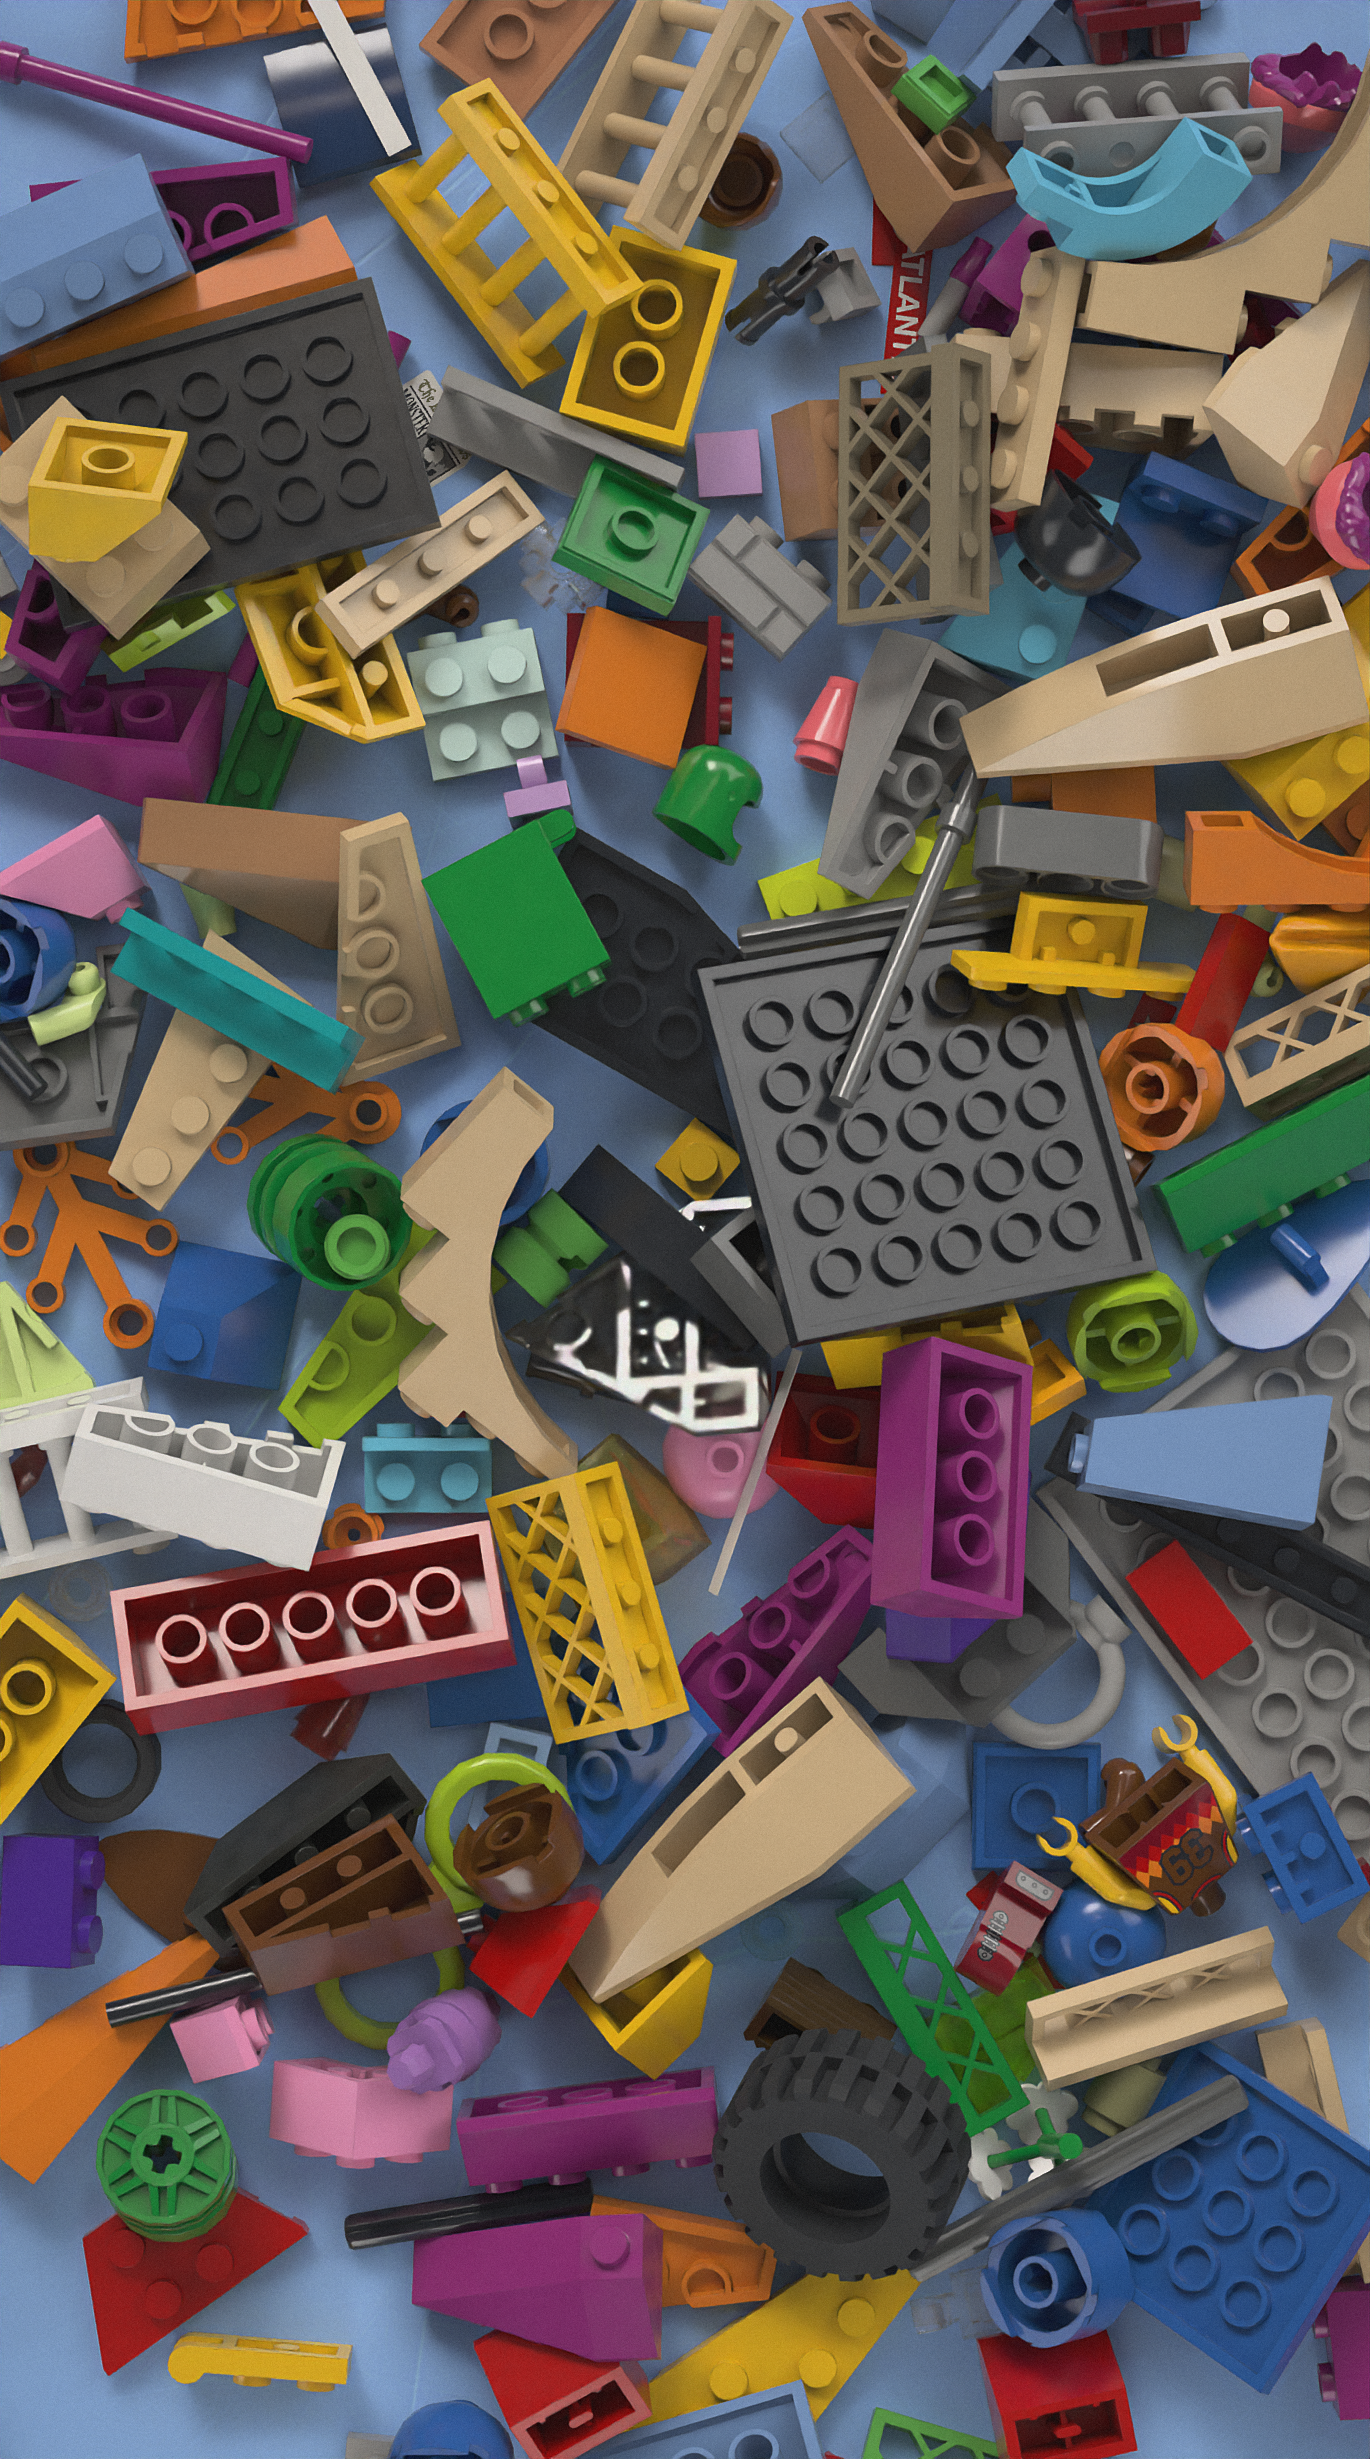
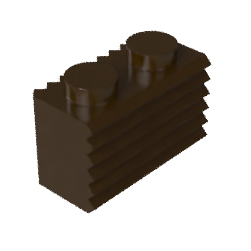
(807, 2001)

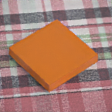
(631, 688)

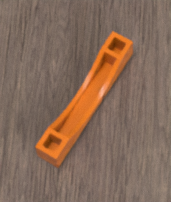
(1244, 861)

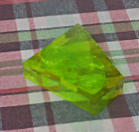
(1006, 2022)

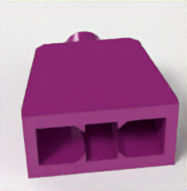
(997, 292)

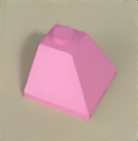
(80, 874)

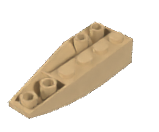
(1184, 692)
(744, 1839)

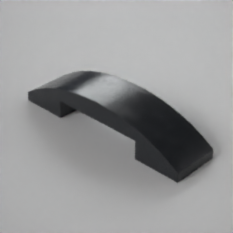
(650, 1233)

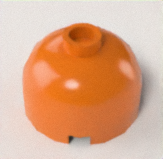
(1161, 1085)

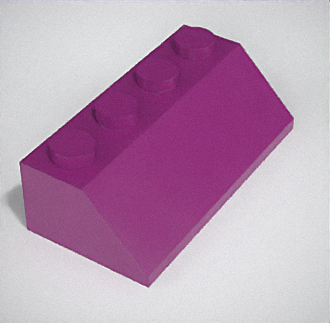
(951, 1482)
(589, 2128)

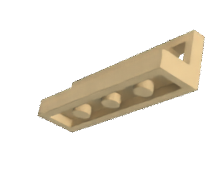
(1316, 1067)
(1164, 2009)
(1301, 2064)

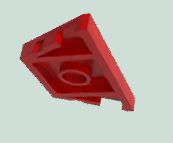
(153, 2286)

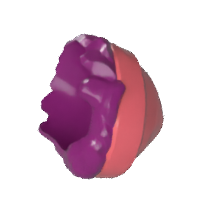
(1311, 91)
(1342, 513)

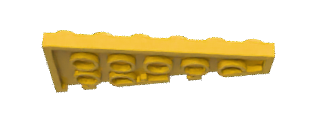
(803, 2332)

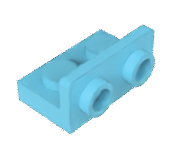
(427, 1471)

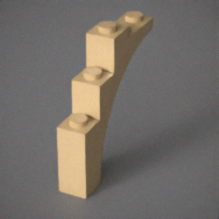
(1281, 257)
(464, 1359)

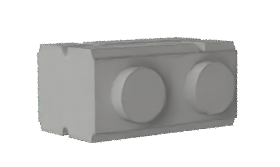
(760, 585)

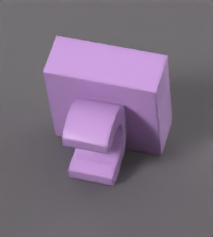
(537, 795)

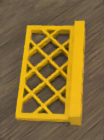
(616, 1595)

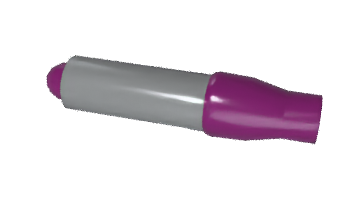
(956, 289)

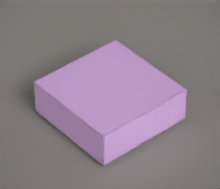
(728, 464)

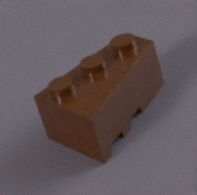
(344, 1912)

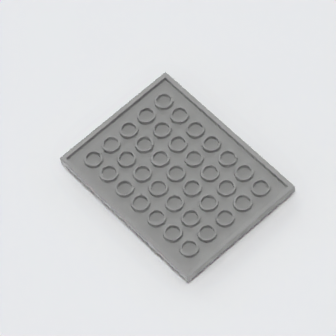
(1304, 1683)

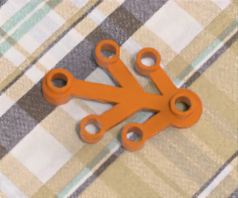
(298, 1096)
(80, 1225)

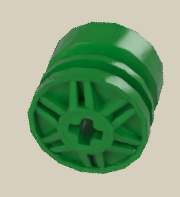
(345, 1182)
(188, 2195)

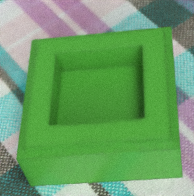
(934, 94)

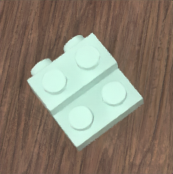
(482, 700)

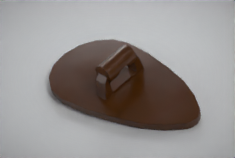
(155, 1877)

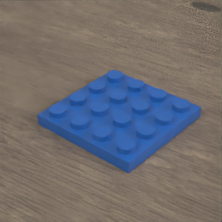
(1242, 2223)

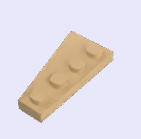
(388, 952)
(188, 1095)

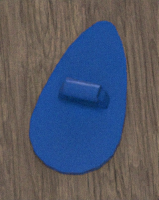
(1291, 1274)

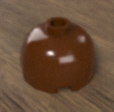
(523, 1850)

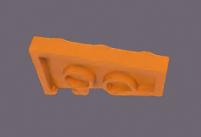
(703, 2256)

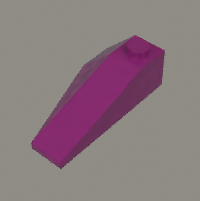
(783, 1640)

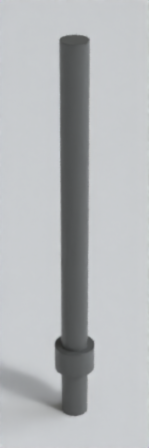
(954, 829)

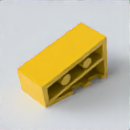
(858, 1358)

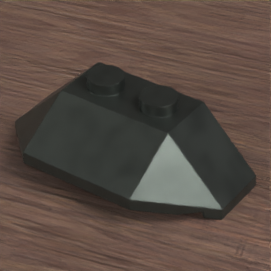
(295, 1826)

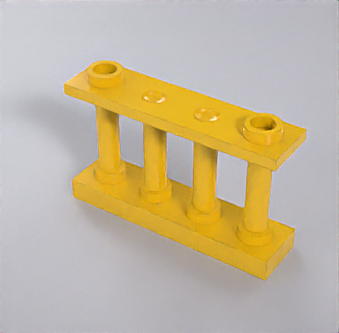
(544, 205)

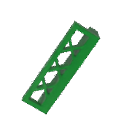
(906, 2010)

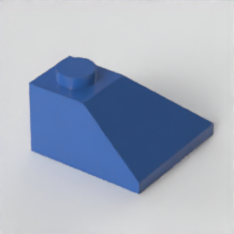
(225, 1316)

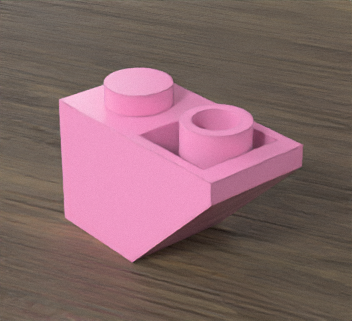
(223, 2036)

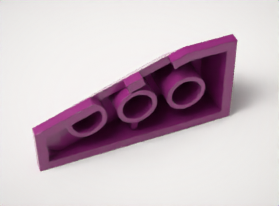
(121, 737)
(556, 2282)

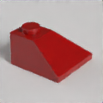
(828, 1449)
(528, 1949)

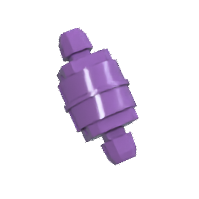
(443, 2040)

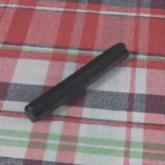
(466, 2214)

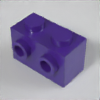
(50, 1900)

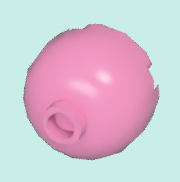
(714, 1470)

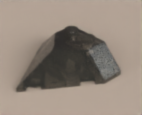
(653, 1346)

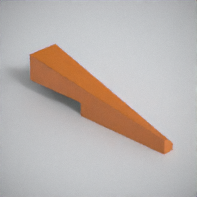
(270, 273)
(75, 2058)

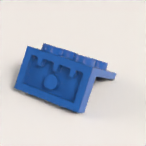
(1185, 533)
(1304, 1846)

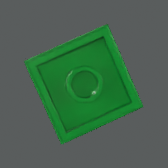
(631, 535)

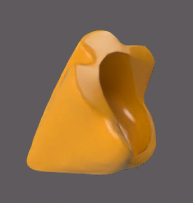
(1321, 946)

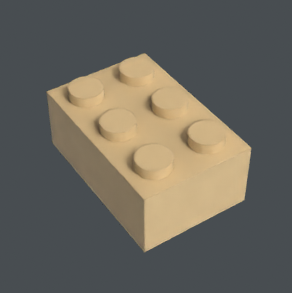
(128, 577)

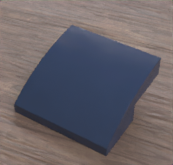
(322, 105)

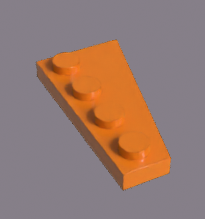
(186, 26)

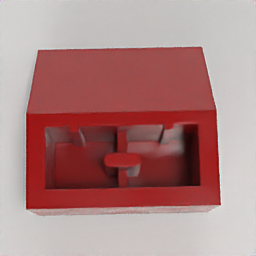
(1056, 2398)
(560, 2400)

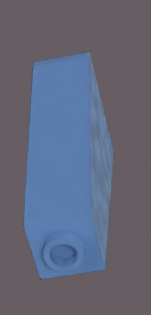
(1219, 1460)

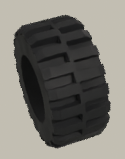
(815, 2209)

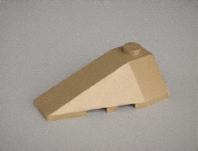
(1291, 402)

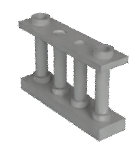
(1121, 113)

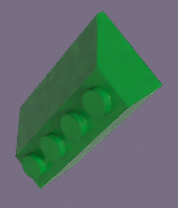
(1268, 1169)

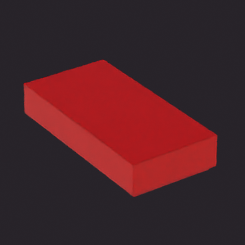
(1223, 980)
(1188, 1609)

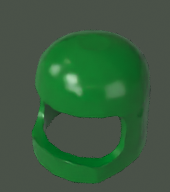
(706, 798)

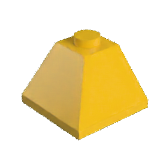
(98, 486)
(653, 2017)

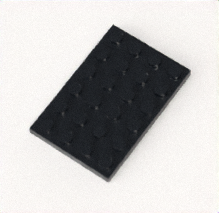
(289, 427)

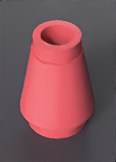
(826, 727)

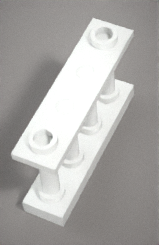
(53, 1427)

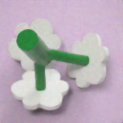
(1041, 2127)

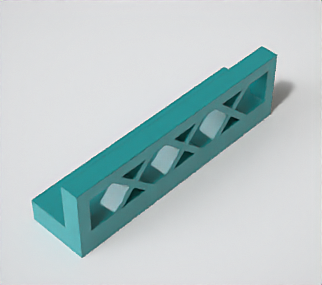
(236, 1002)

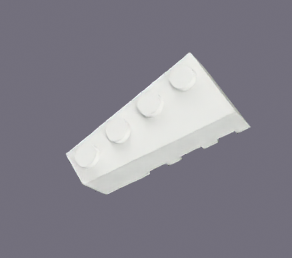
(204, 1482)

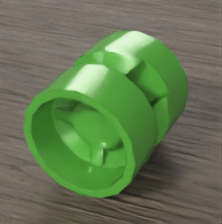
(548, 1248)

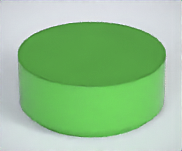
(357, 1247)

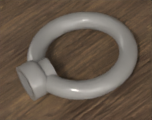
(1104, 1633)

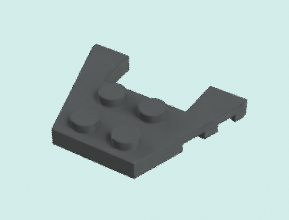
(83, 1071)

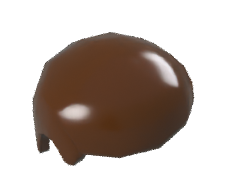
(745, 187)

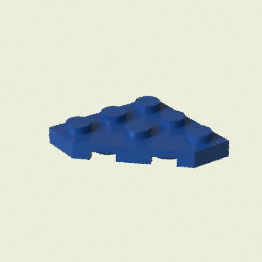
(627, 1774)

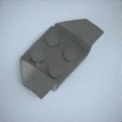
(995, 1664)

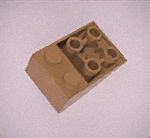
(808, 469)

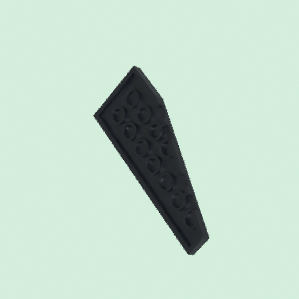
(646, 1010)

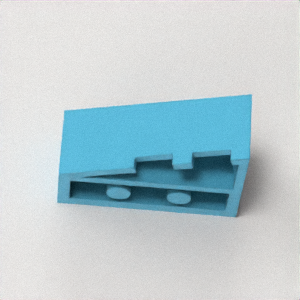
(1025, 627)

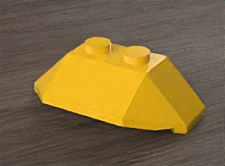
(309, 666)

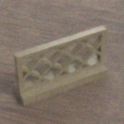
(953, 483)

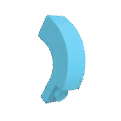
(1141, 210)

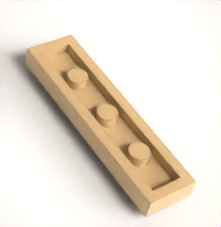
(1035, 378)
(429, 564)

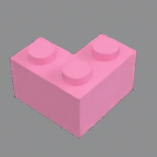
(355, 2113)

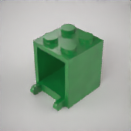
(520, 921)

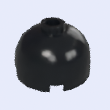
(1072, 541)

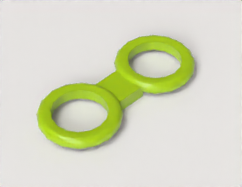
(441, 1846)

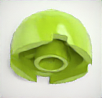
(1131, 1332)

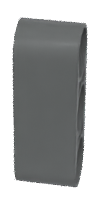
(1068, 852)

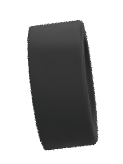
(109, 1809)

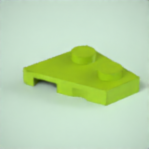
(165, 627)

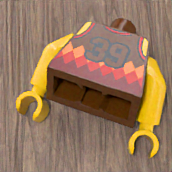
(1165, 1838)

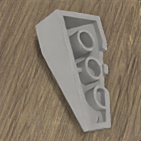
(899, 755)

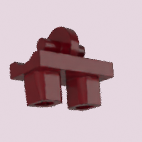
(1108, 21)

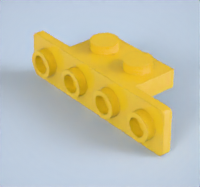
(1076, 944)

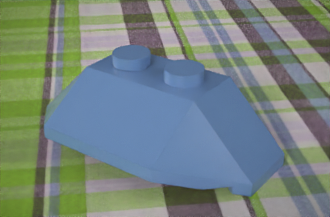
(937, 1765)

